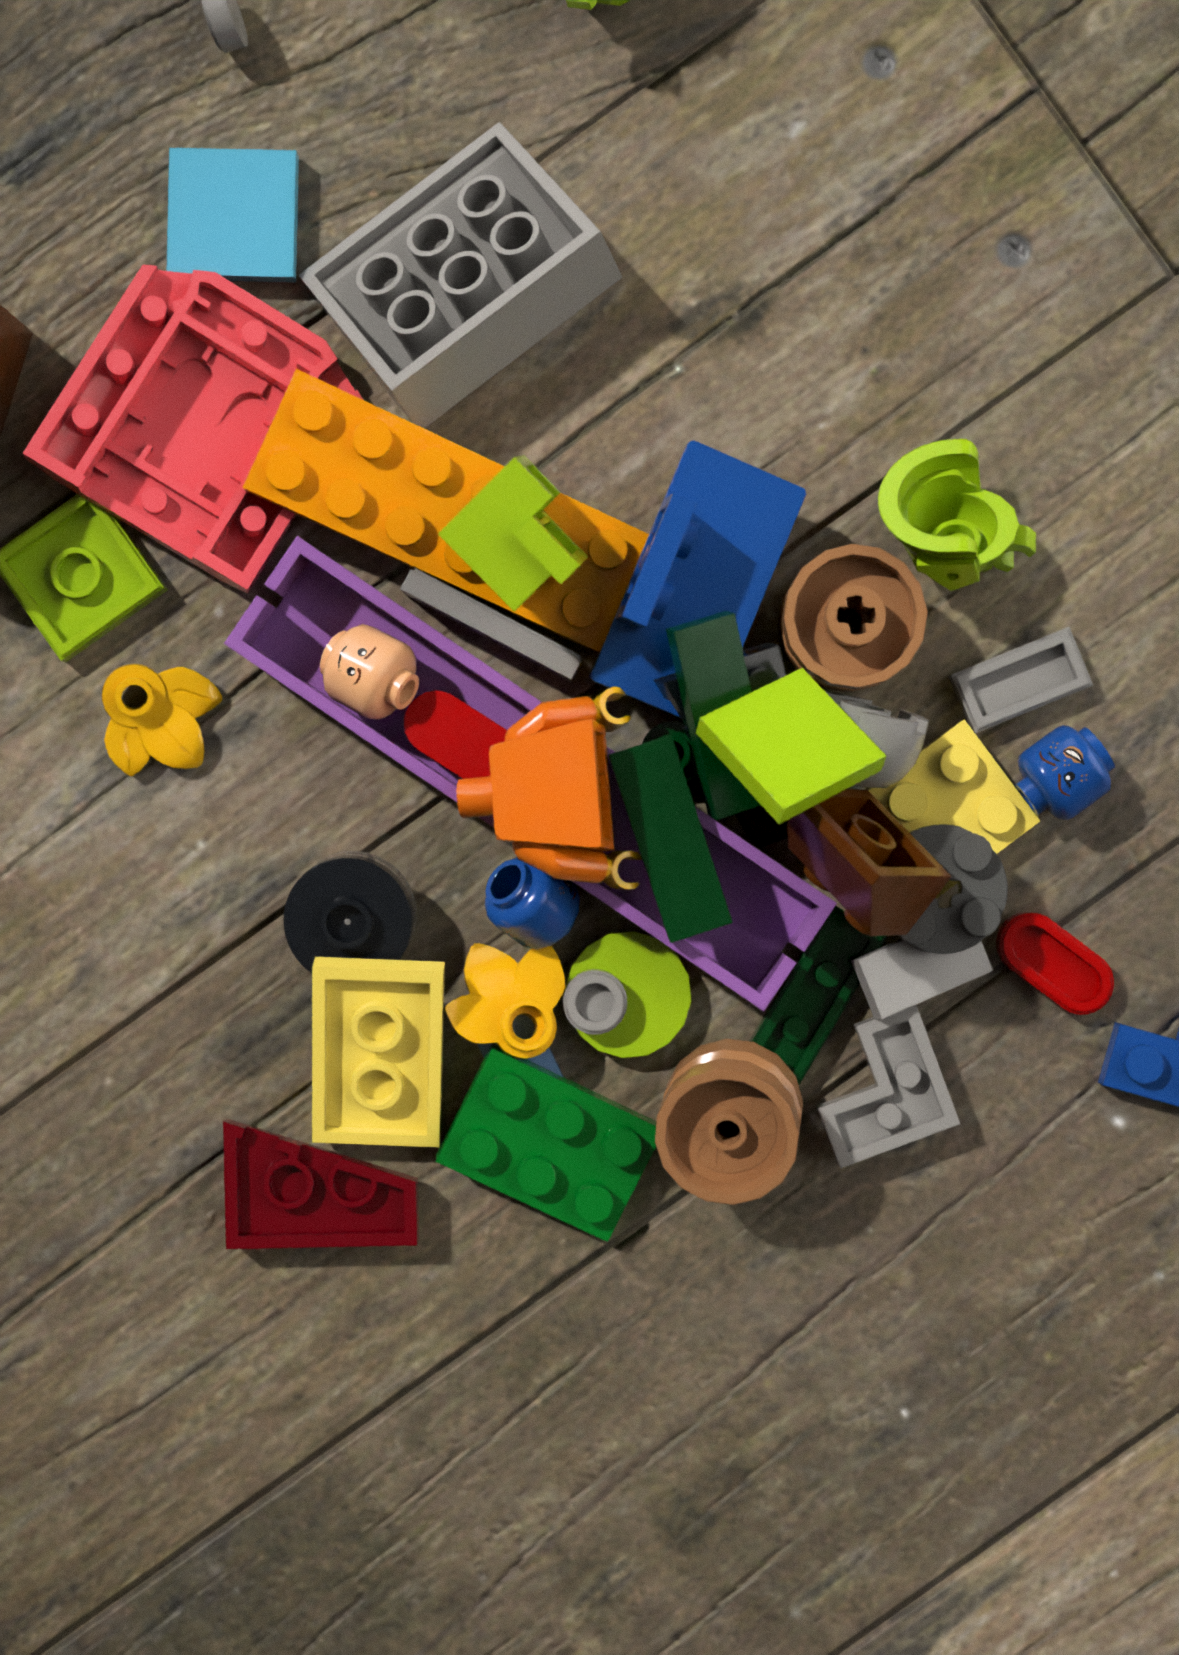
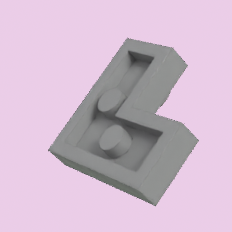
(902, 1104)

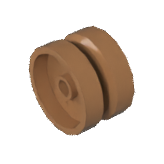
(883, 597)
(729, 1122)

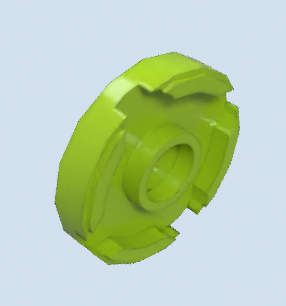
(654, 988)

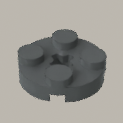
(980, 896)

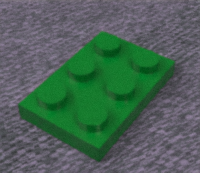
(549, 1143)

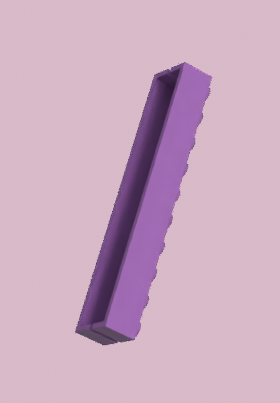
(324, 598)

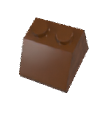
(866, 862)

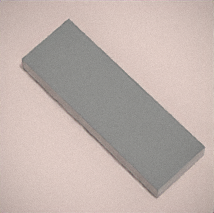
(492, 624)

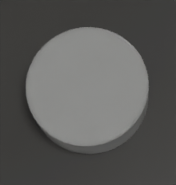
(225, 24)
(595, 1001)

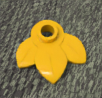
(164, 723)
(501, 992)

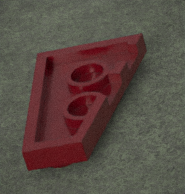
(310, 1196)

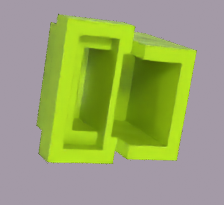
(511, 536)

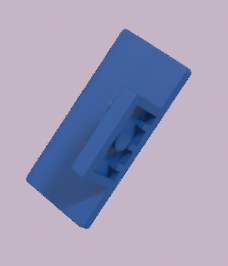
(702, 557)

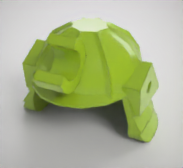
(946, 518)

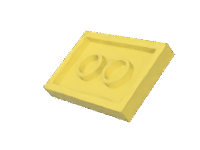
(960, 787)
(377, 1051)

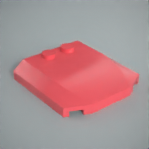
(175, 414)

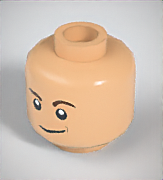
(369, 671)

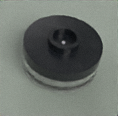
(350, 909)

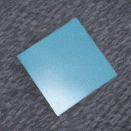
(233, 213)

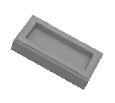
(1020, 680)
(904, 976)

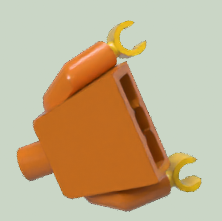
(554, 790)

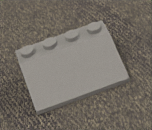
(462, 275)

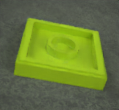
(78, 575)
(790, 745)

